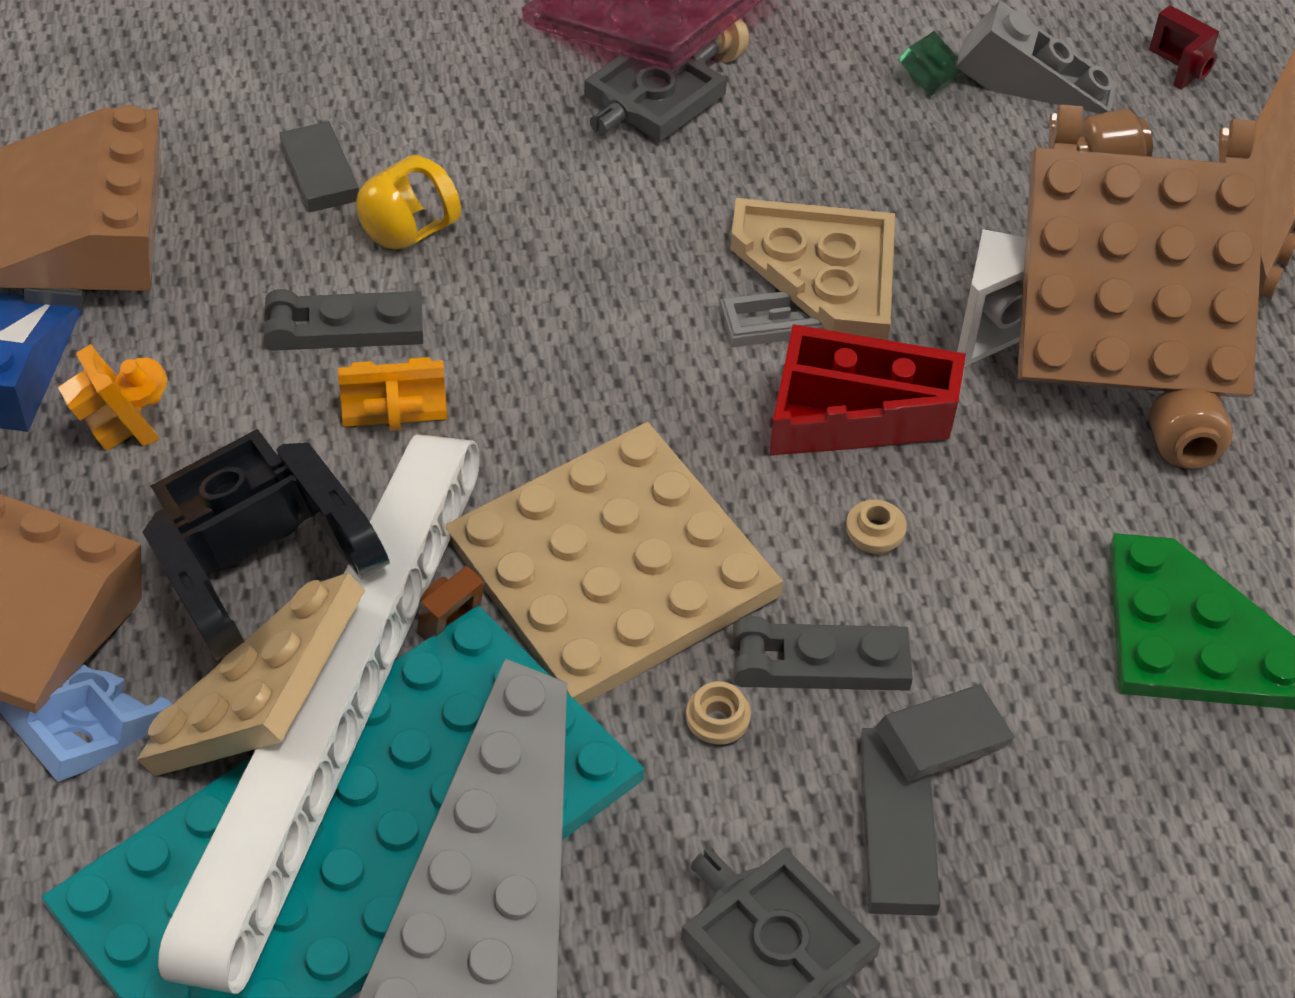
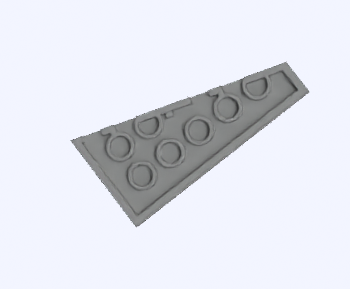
(489, 875)

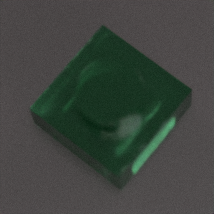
(931, 63)

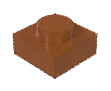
(448, 600)

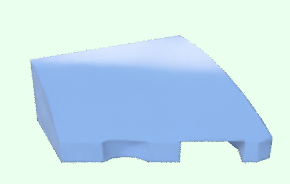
(86, 704)

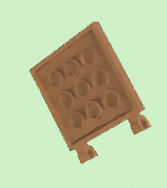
(1142, 266)

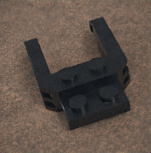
(240, 503)

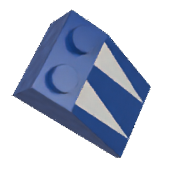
(29, 354)

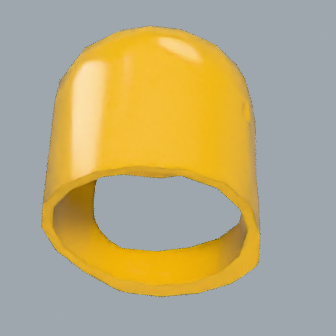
(388, 203)

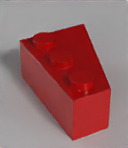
(862, 393)

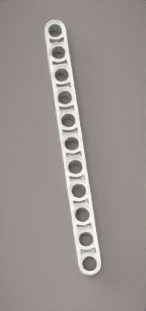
(289, 784)

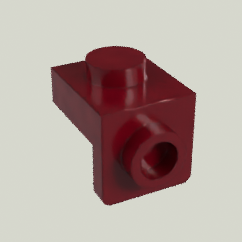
(1185, 44)

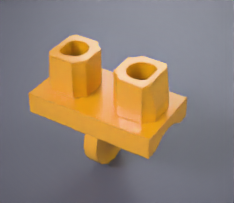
(392, 393)
(115, 401)

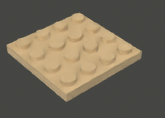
(613, 563)

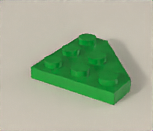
(1192, 631)

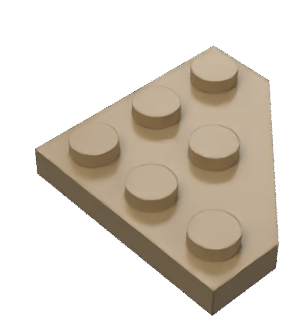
(824, 258)
(257, 685)

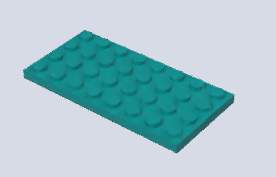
(362, 846)

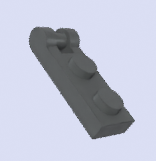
(342, 320)
(822, 656)

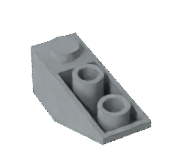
(1024, 61)

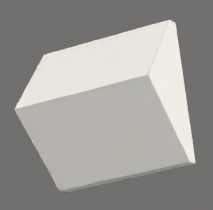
(994, 297)

